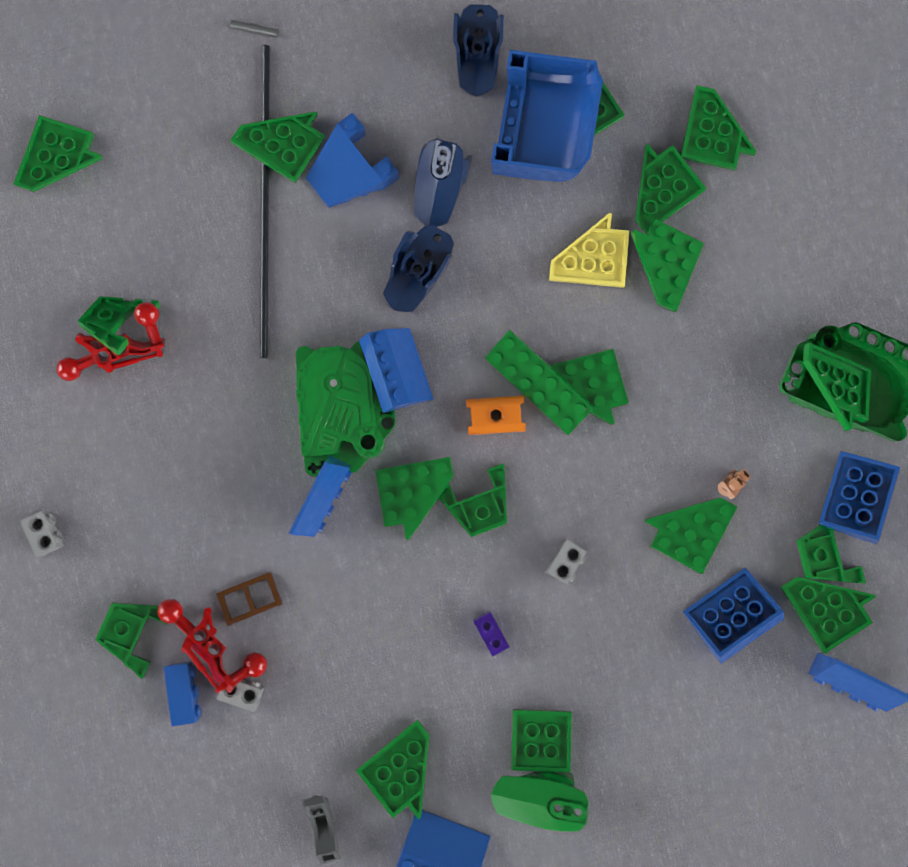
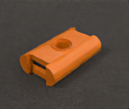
(510, 415)

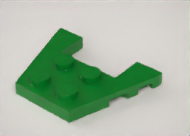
(106, 317)
(482, 511)
(822, 559)
(122, 630)

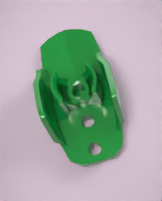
(533, 800)

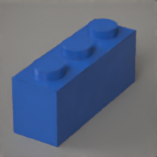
(182, 693)

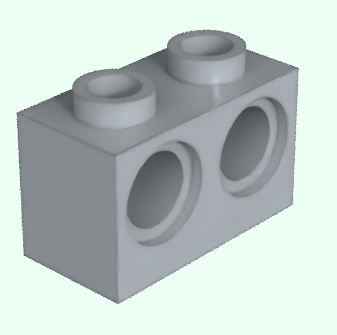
(37, 536)
(561, 559)
(240, 698)

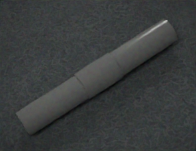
(254, 28)

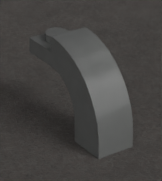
(323, 828)

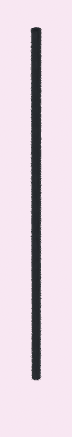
(264, 211)

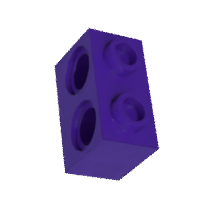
(491, 633)

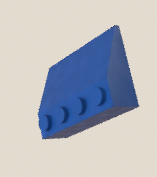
(395, 368)
(859, 496)
(320, 498)
(734, 615)
(856, 683)
(442, 843)

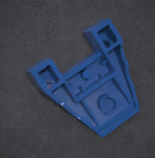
(343, 172)

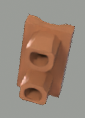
(733, 483)

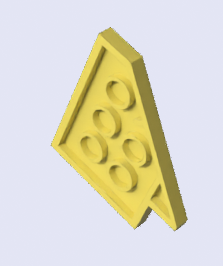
(594, 258)

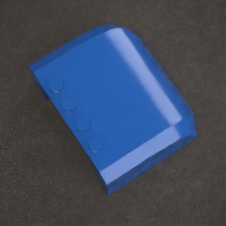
(547, 117)

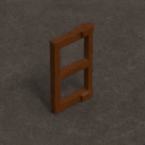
(226, 613)

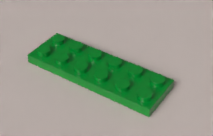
(539, 382)

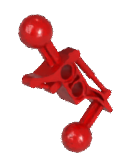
(146, 315)
(254, 664)

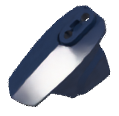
(477, 53)
(436, 189)
(413, 273)

